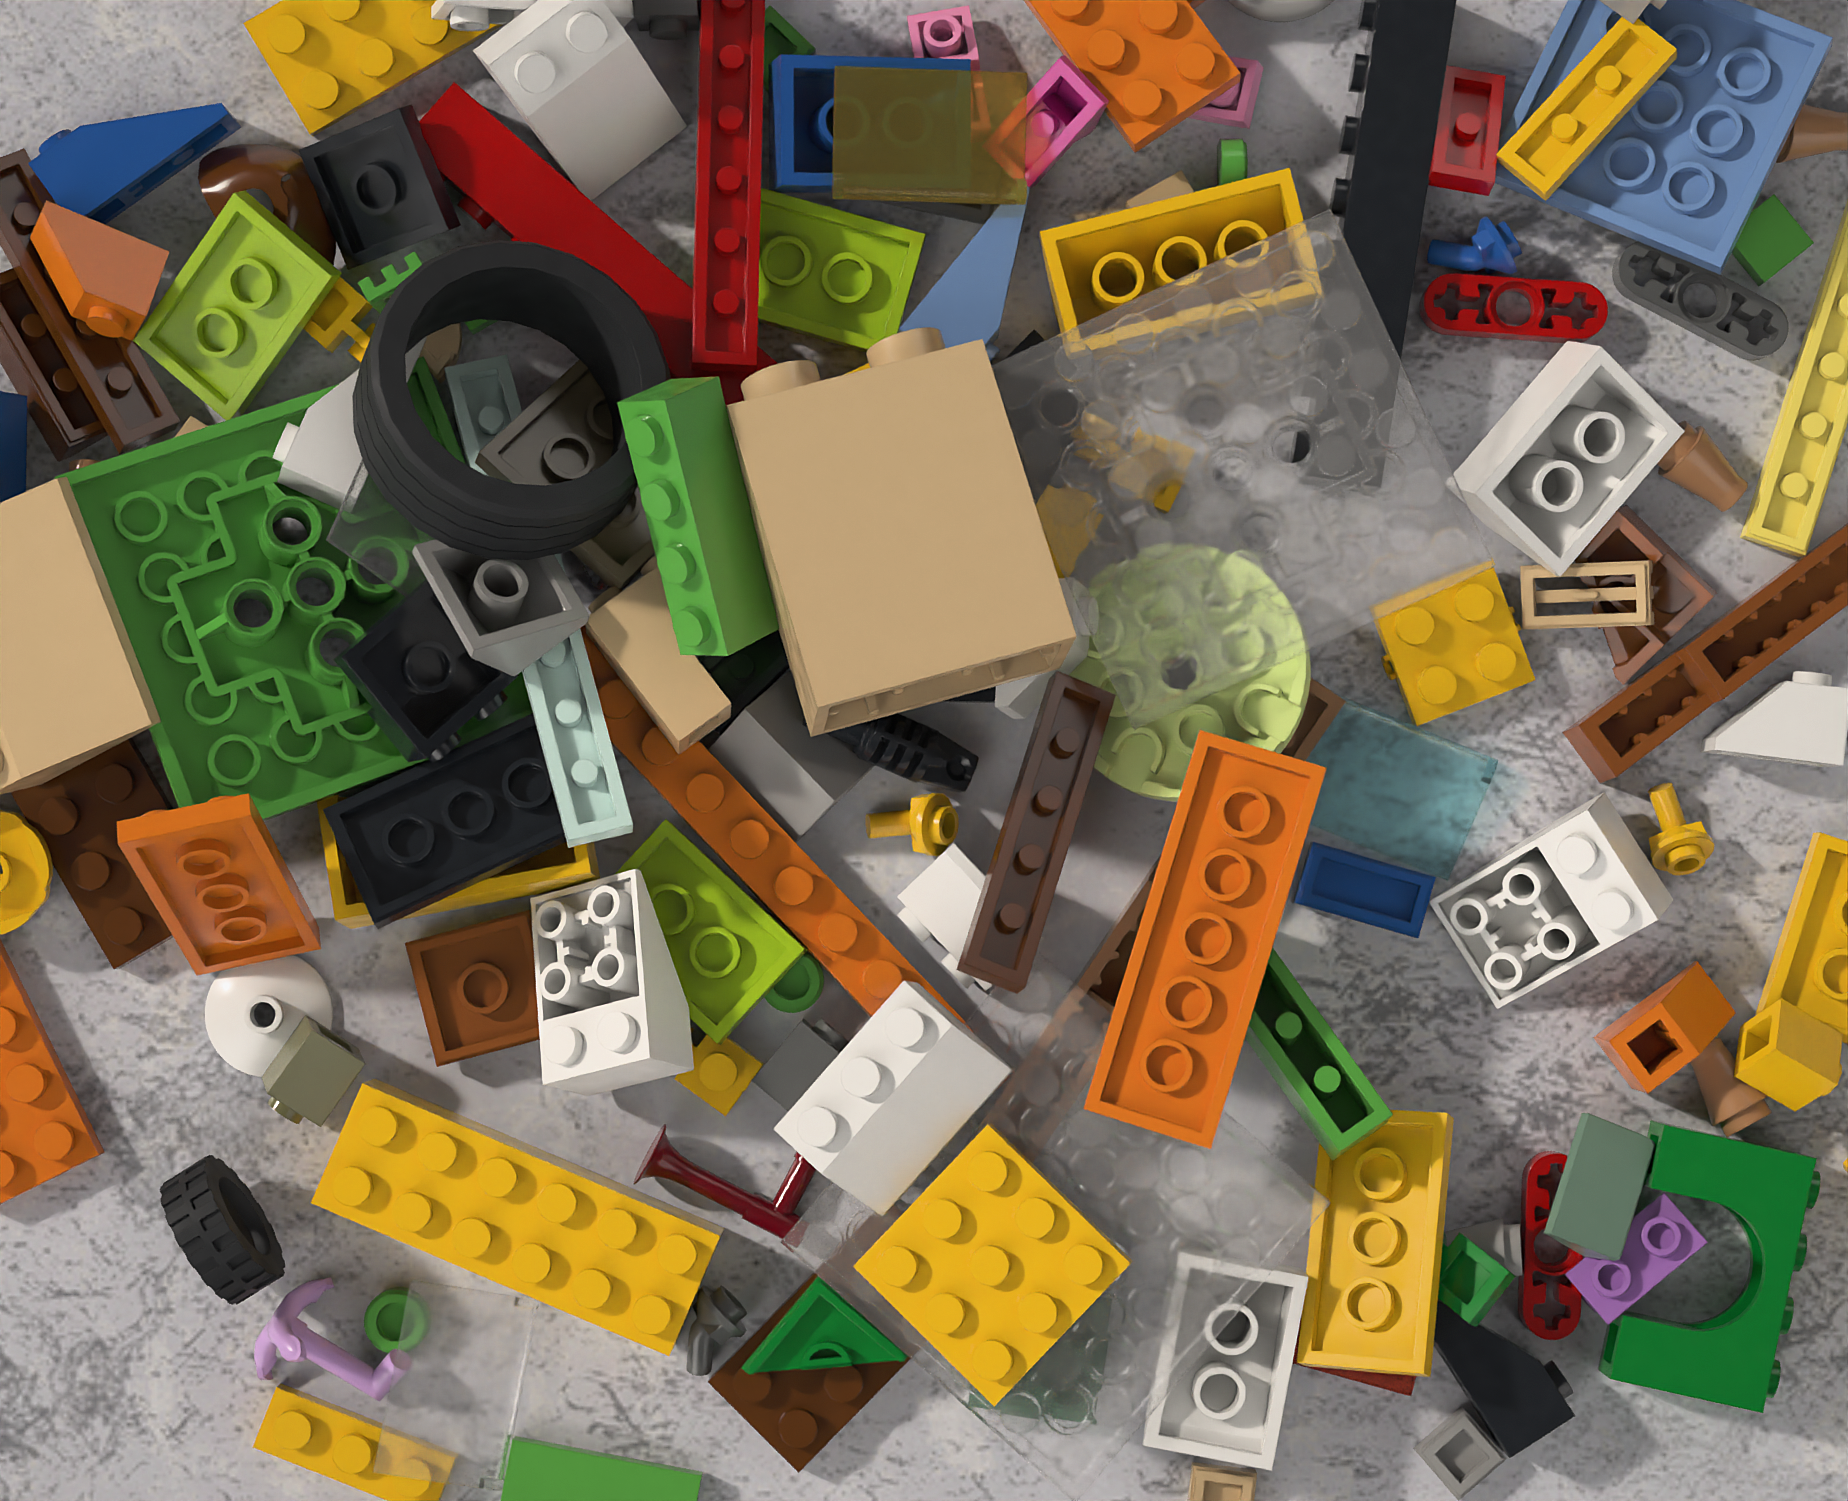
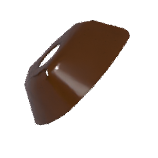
(262, 168)

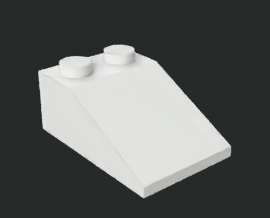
(582, 89)
(1238, 1388)

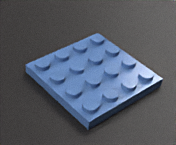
(1699, 140)

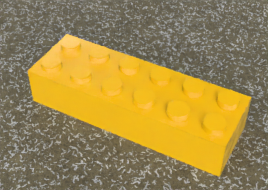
(518, 1215)

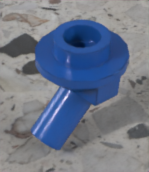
(1492, 249)

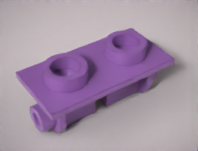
(1654, 1248)

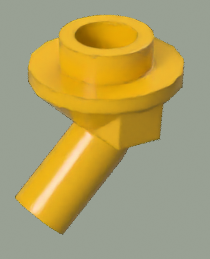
(922, 822)
(1680, 846)

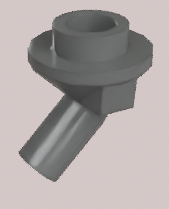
(718, 1320)

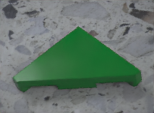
(821, 1333)

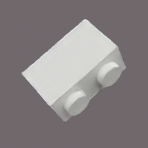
(944, 904)

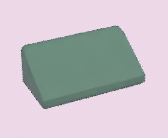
(1599, 1188)

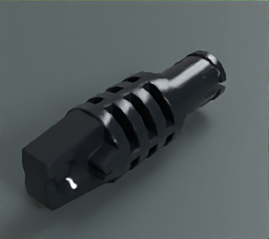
(911, 751)

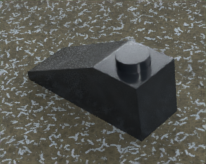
(1502, 1381)

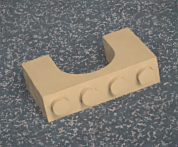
(640, 645)

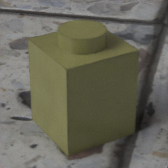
(311, 1073)

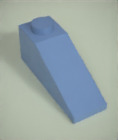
(974, 290)

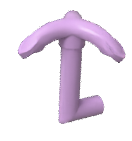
(300, 1343)

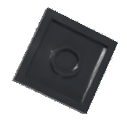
(379, 187)

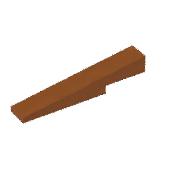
(1714, 661)

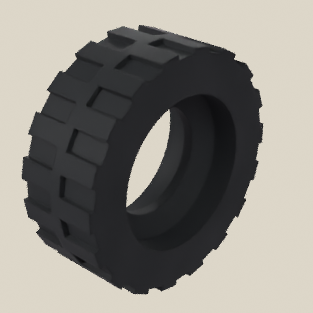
(222, 1230)

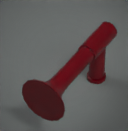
(774, 1217)

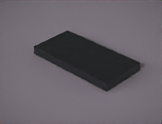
(449, 822)

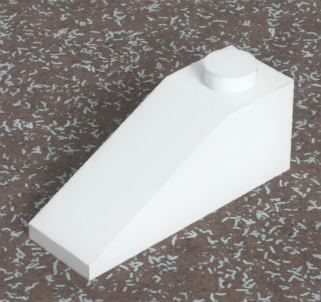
(323, 451)

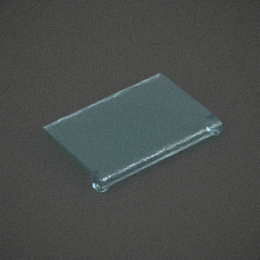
(1398, 788)

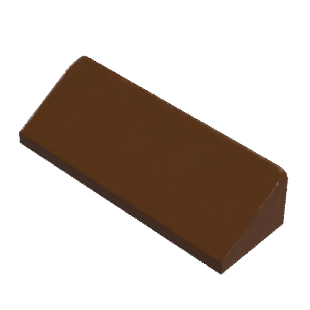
(43, 374)

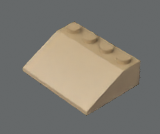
(63, 647)

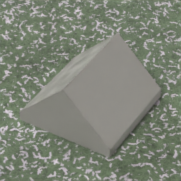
(503, 607)
(782, 765)

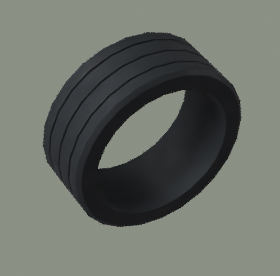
(536, 290)

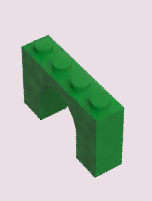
(1734, 1352)

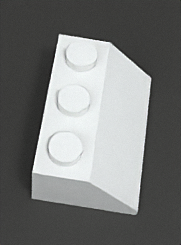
(1566, 456)
(893, 1098)

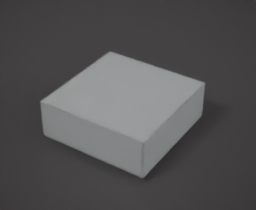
(1460, 1453)

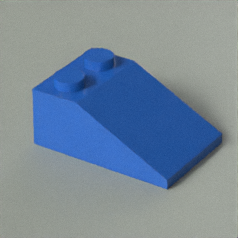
(803, 114)

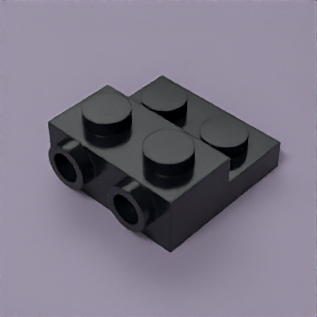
(421, 677)

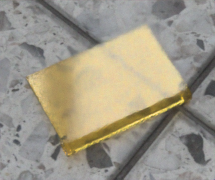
(929, 135)

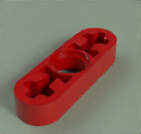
(1559, 327)
(1531, 1291)

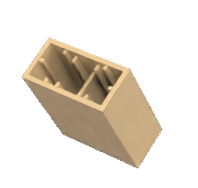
(897, 530)

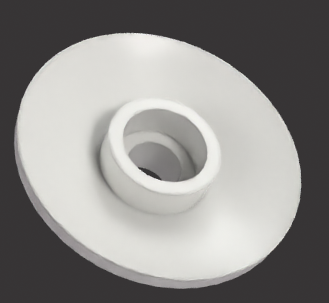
(287, 985)

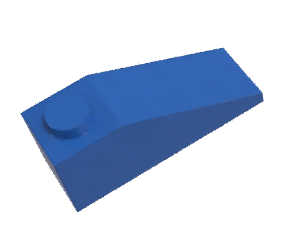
(118, 162)

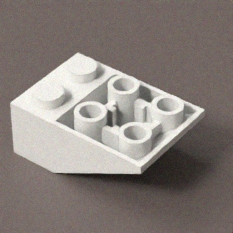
(1552, 901)
(606, 988)

